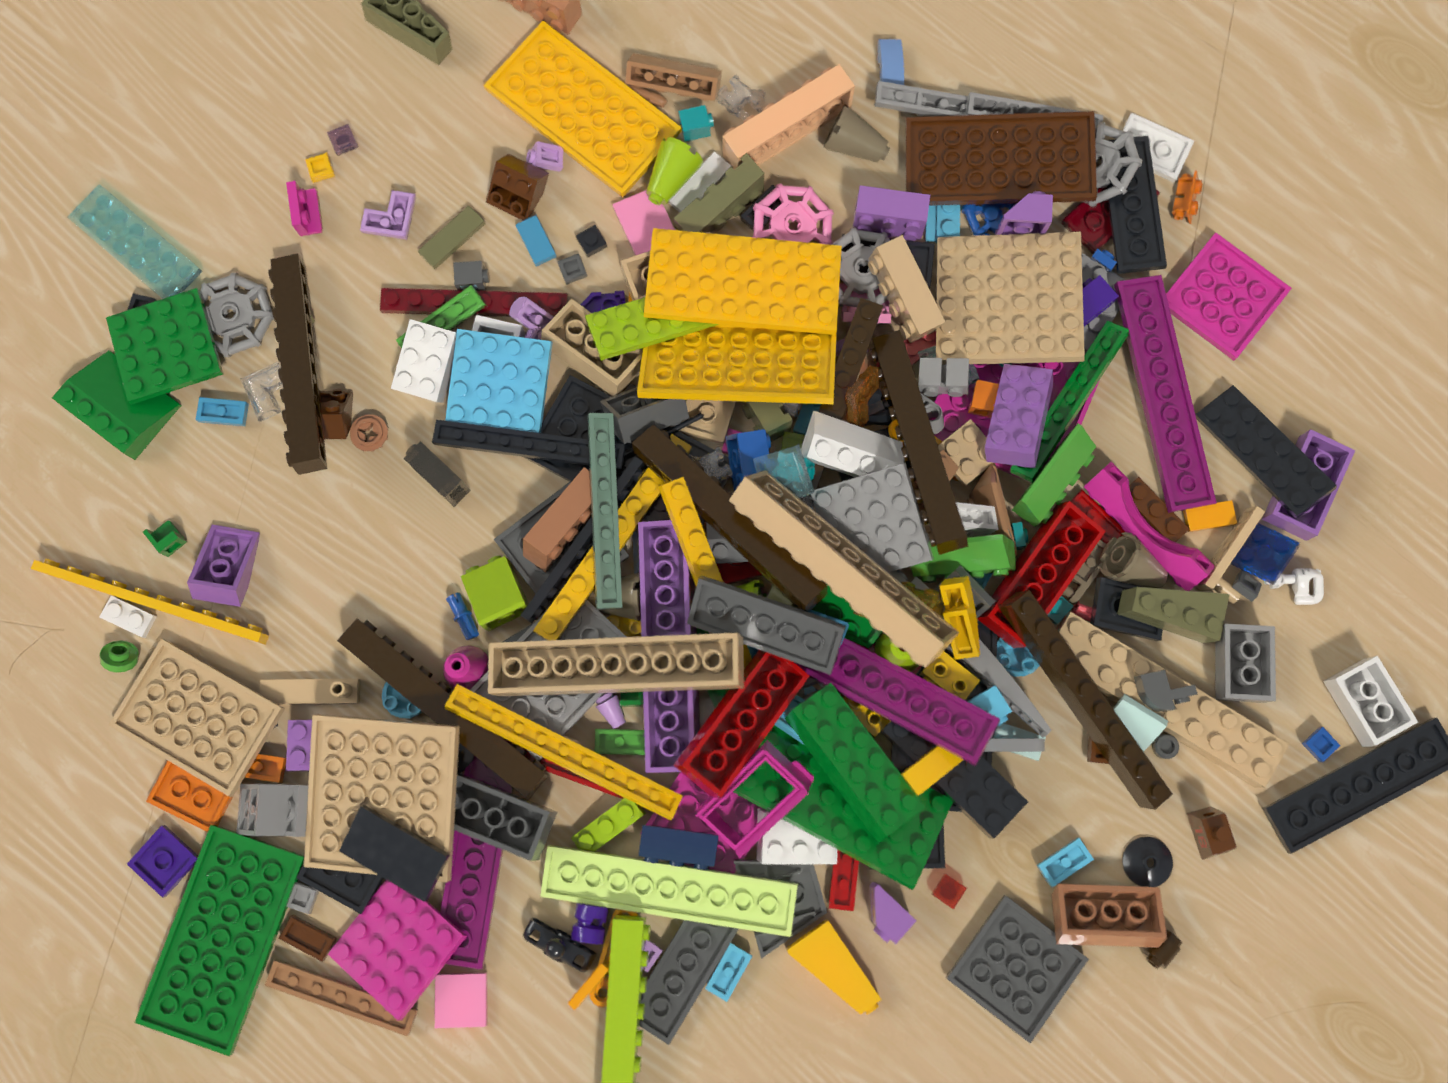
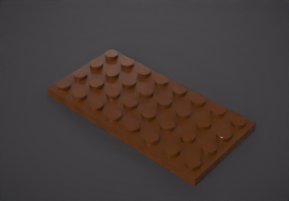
(1002, 157)

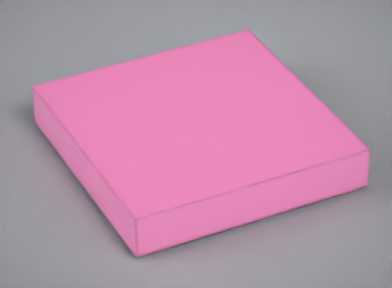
(461, 1000)

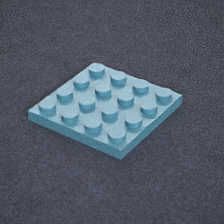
(499, 381)

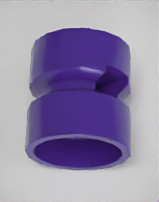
(589, 923)

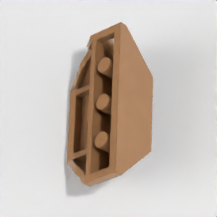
(989, 493)

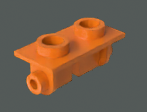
(1189, 188)

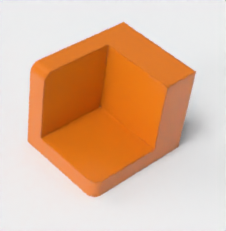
(983, 398)

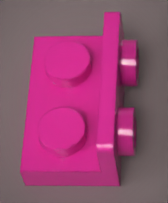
(304, 209)

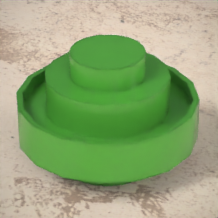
(119, 656)

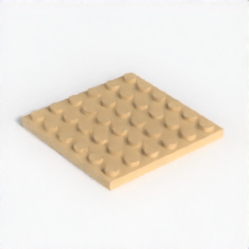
(1010, 298)
(387, 765)

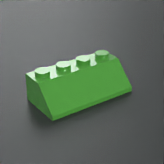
(1055, 476)
(983, 556)

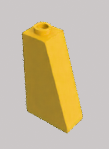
(832, 963)

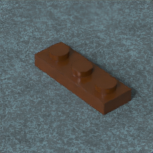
(1156, 512)

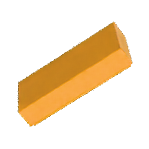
(1210, 516)
(589, 985)

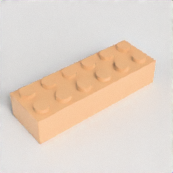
(789, 118)

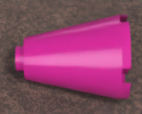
(465, 666)

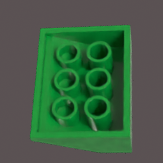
(100, 402)

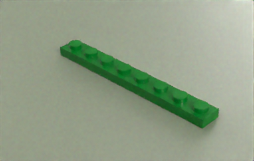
(1075, 394)

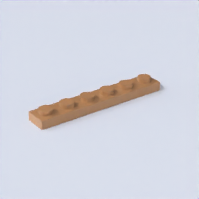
(336, 996)

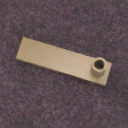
(1228, 551)
(311, 691)

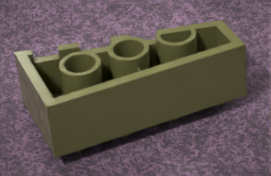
(409, 25)
(724, 199)
(768, 417)
(1181, 612)

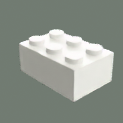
(425, 361)
(1370, 701)
(791, 845)

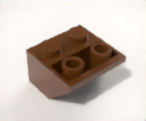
(516, 186)
(336, 413)

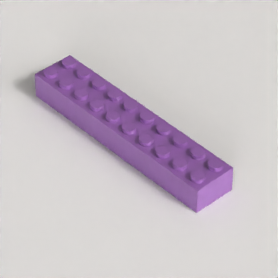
(666, 601)

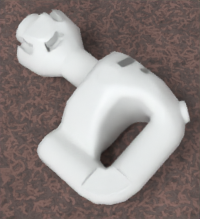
(1300, 584)

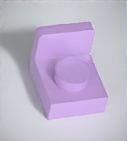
(546, 156)

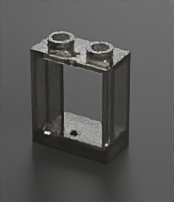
(436, 473)

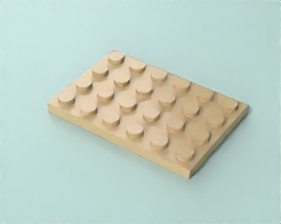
(196, 717)

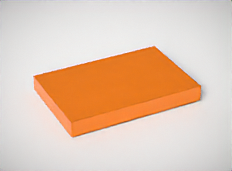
(188, 797)

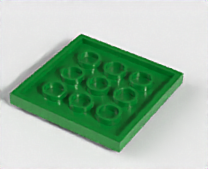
(164, 346)

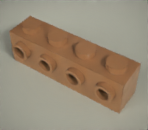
(673, 77)

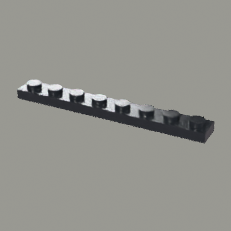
(517, 443)
(578, 548)

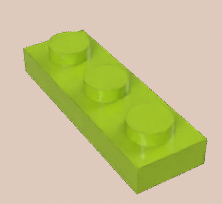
(608, 825)

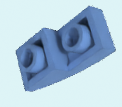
(891, 61)

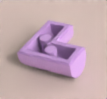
(394, 222)
(530, 316)

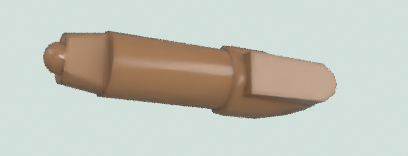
(653, 97)

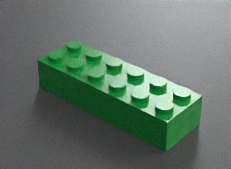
(854, 762)

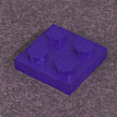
(163, 861)

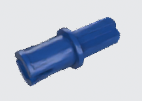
(462, 616)

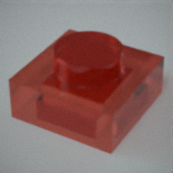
(949, 891)

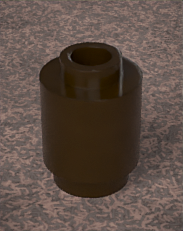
(1165, 953)

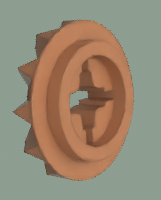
(364, 424)

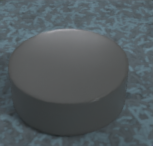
(1165, 746)

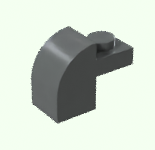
(1156, 693)

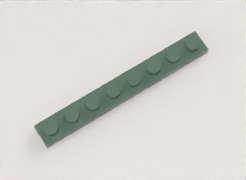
(604, 511)

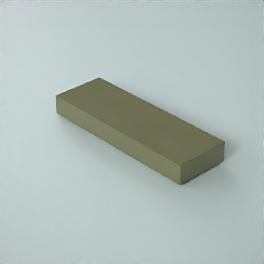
(451, 237)

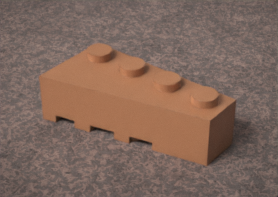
(559, 523)

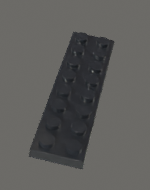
(1360, 786)

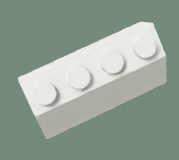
(848, 447)

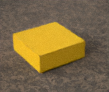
(320, 167)

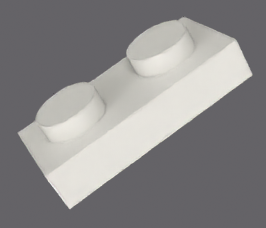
(128, 616)

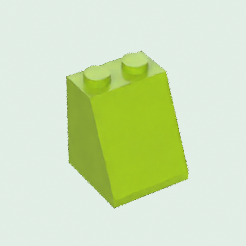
(494, 593)

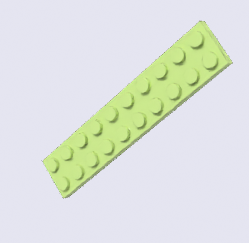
(669, 890)

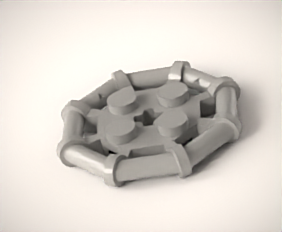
(1113, 161)
(849, 267)
(245, 313)

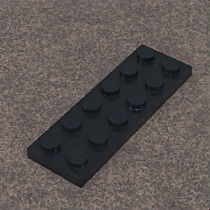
(1137, 217)
(1265, 452)

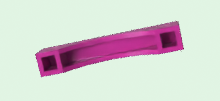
(1183, 563)

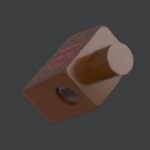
(1211, 832)

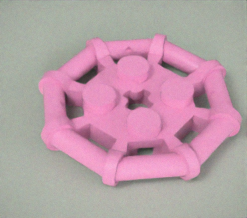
(793, 211)

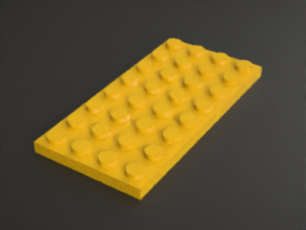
(582, 108)
(743, 281)
(741, 366)

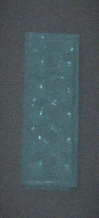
(134, 243)

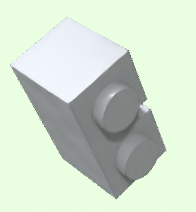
(944, 379)

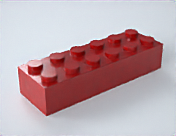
(1045, 566)
(740, 723)

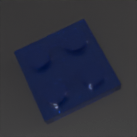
(1265, 553)

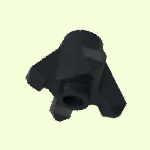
(878, 410)

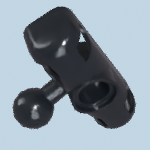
(558, 945)

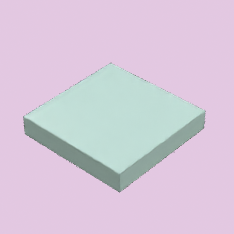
(1140, 721)

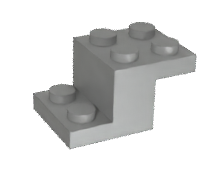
(272, 810)

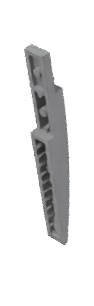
(937, 103)
(992, 673)

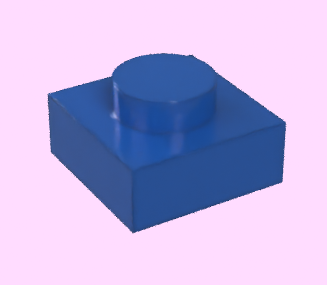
(1104, 258)
(1321, 744)

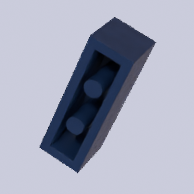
(678, 847)

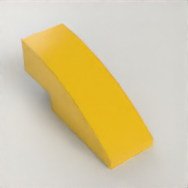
(961, 615)
(930, 769)

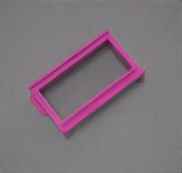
(793, 772)

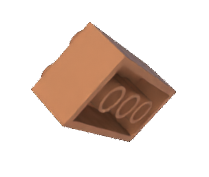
(559, 14)
(1108, 915)

